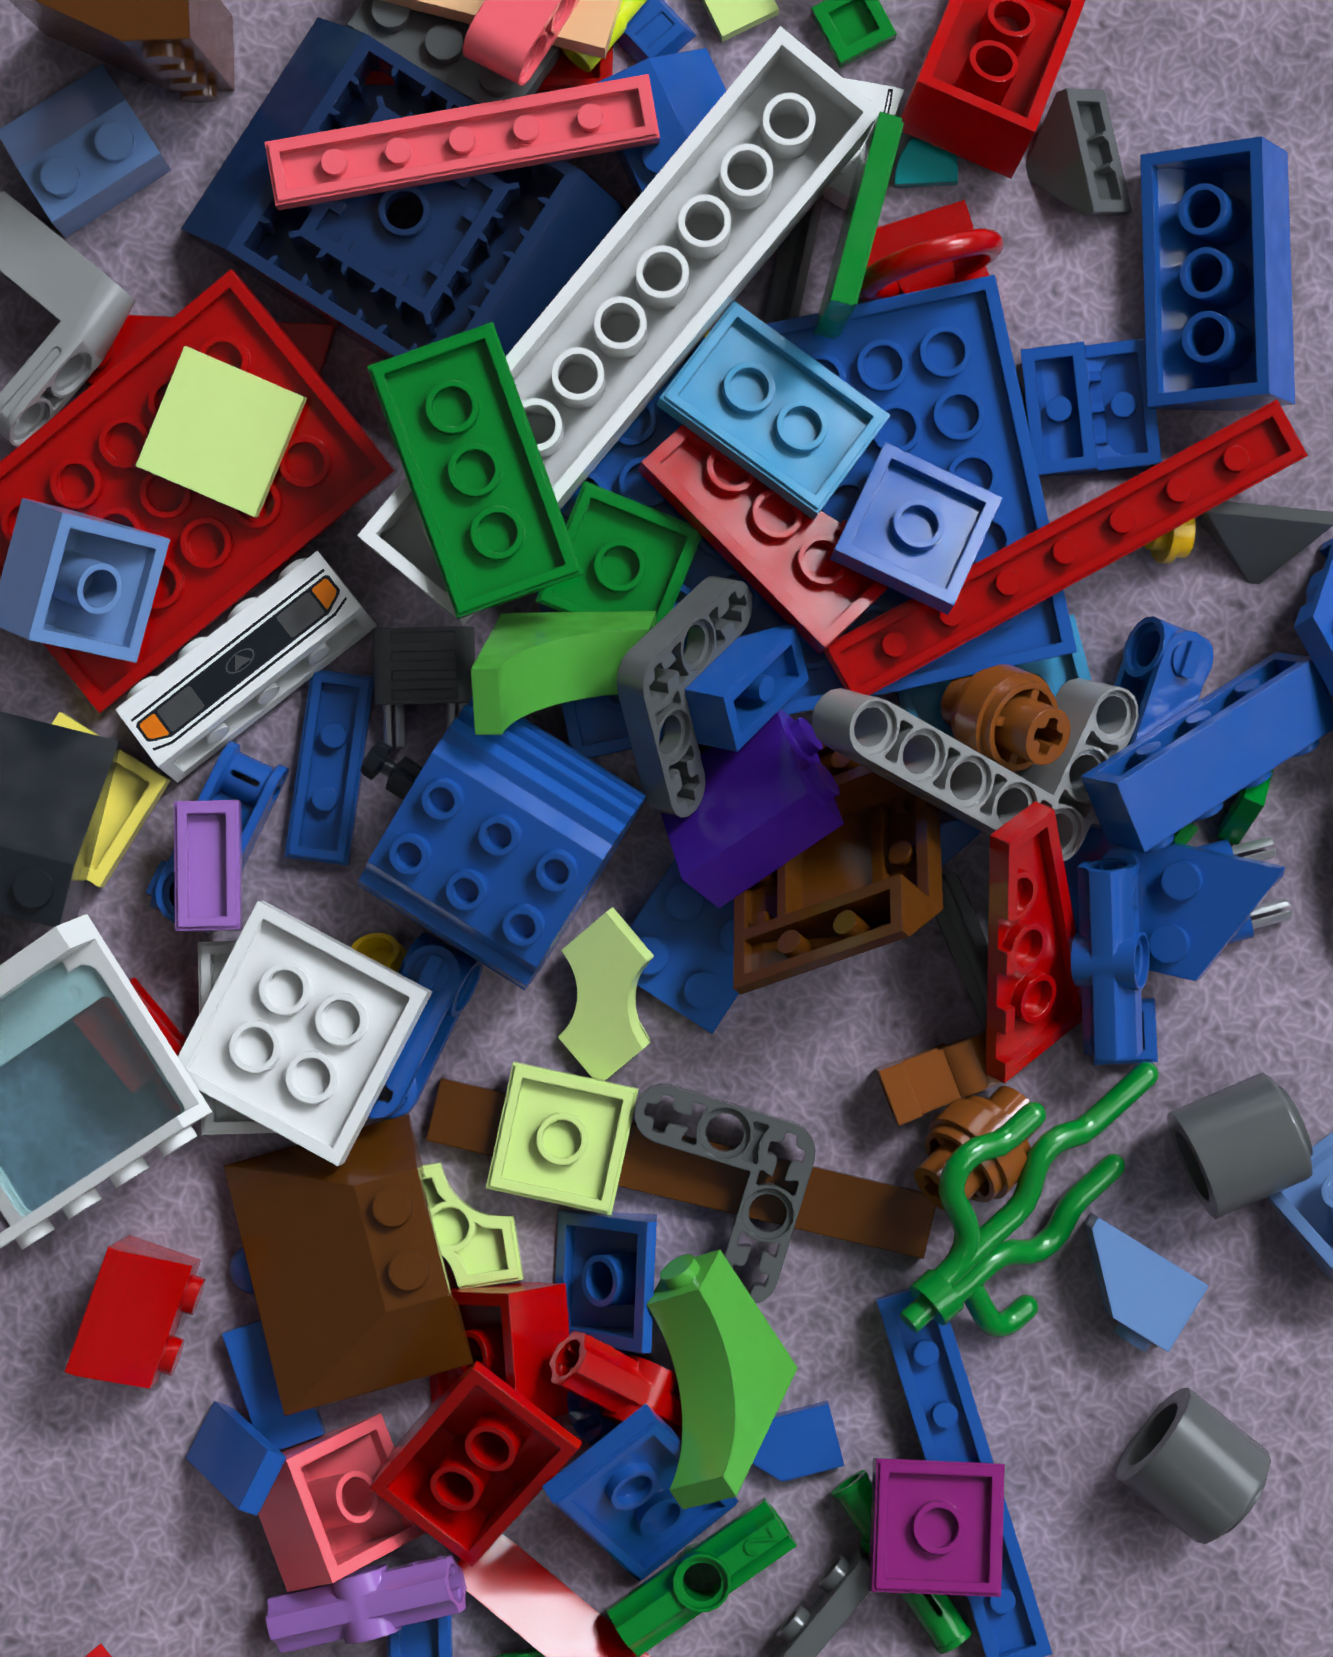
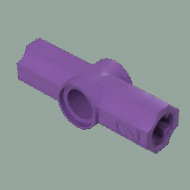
(366, 1604)

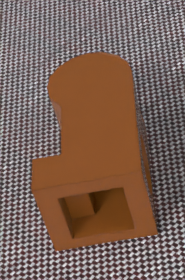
(935, 1077)

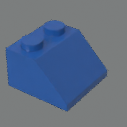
(683, 93)

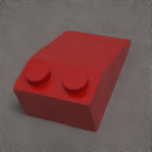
(989, 77)
(473, 1463)

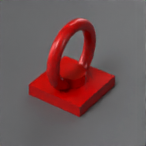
(928, 253)

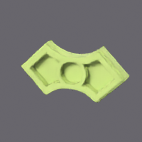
(606, 971)
(474, 1243)

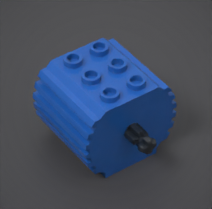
(497, 840)

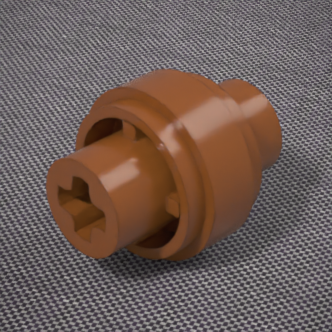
(1006, 717)
(958, 1124)

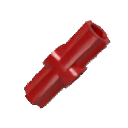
(615, 1380)

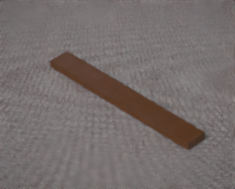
(832, 1204)

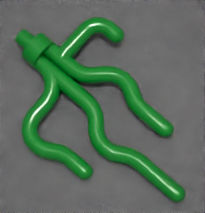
(981, 1251)

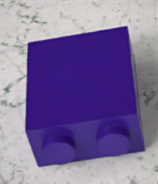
(755, 810)

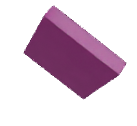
(936, 1527)

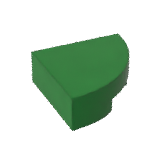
(1242, 812)

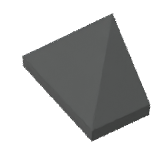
(1079, 155)
(1263, 536)

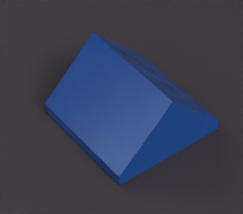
(608, 1275)

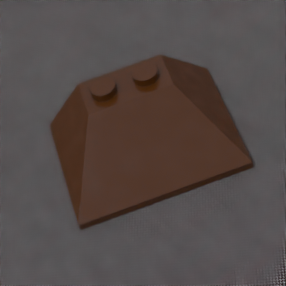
(849, 890)
(347, 1268)

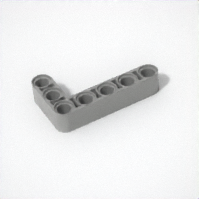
(967, 781)

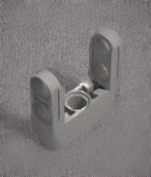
(75, 294)

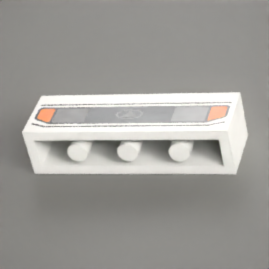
(245, 666)

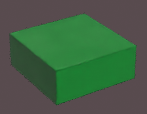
(853, 27)

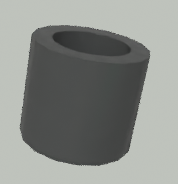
(1241, 1144)
(1195, 1467)

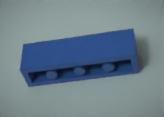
(1210, 752)

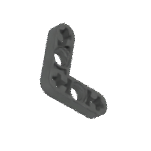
(653, 691)
(749, 1155)

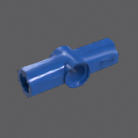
(1110, 959)

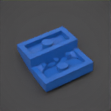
(1089, 408)

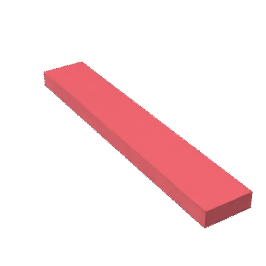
(462, 142)

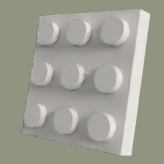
(301, 1032)

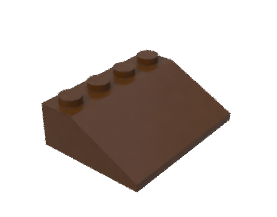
(164, 42)

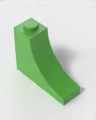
(550, 661)
(726, 1371)

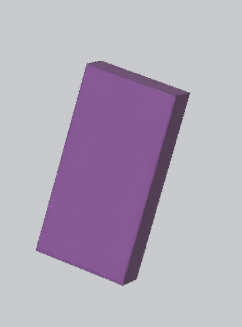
(208, 866)

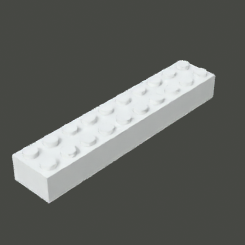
(663, 275)

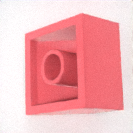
(322, 1509)

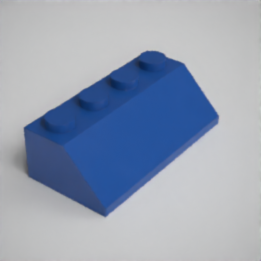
(1217, 276)

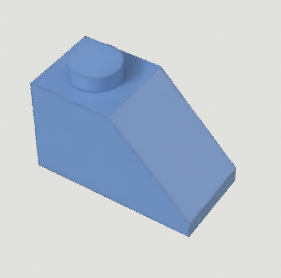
(1141, 1287)

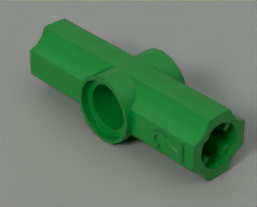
(668, 1603)

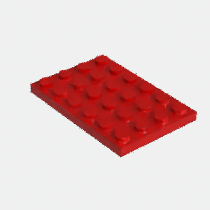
(215, 552)

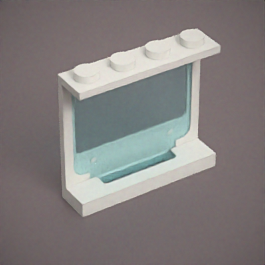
(80, 1081)

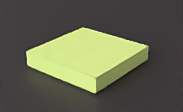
(221, 431)
(562, 1138)

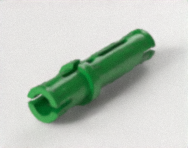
(942, 1621)

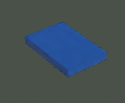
(624, 1497)

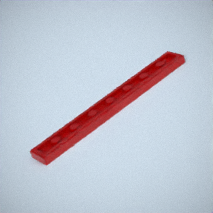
(1070, 549)

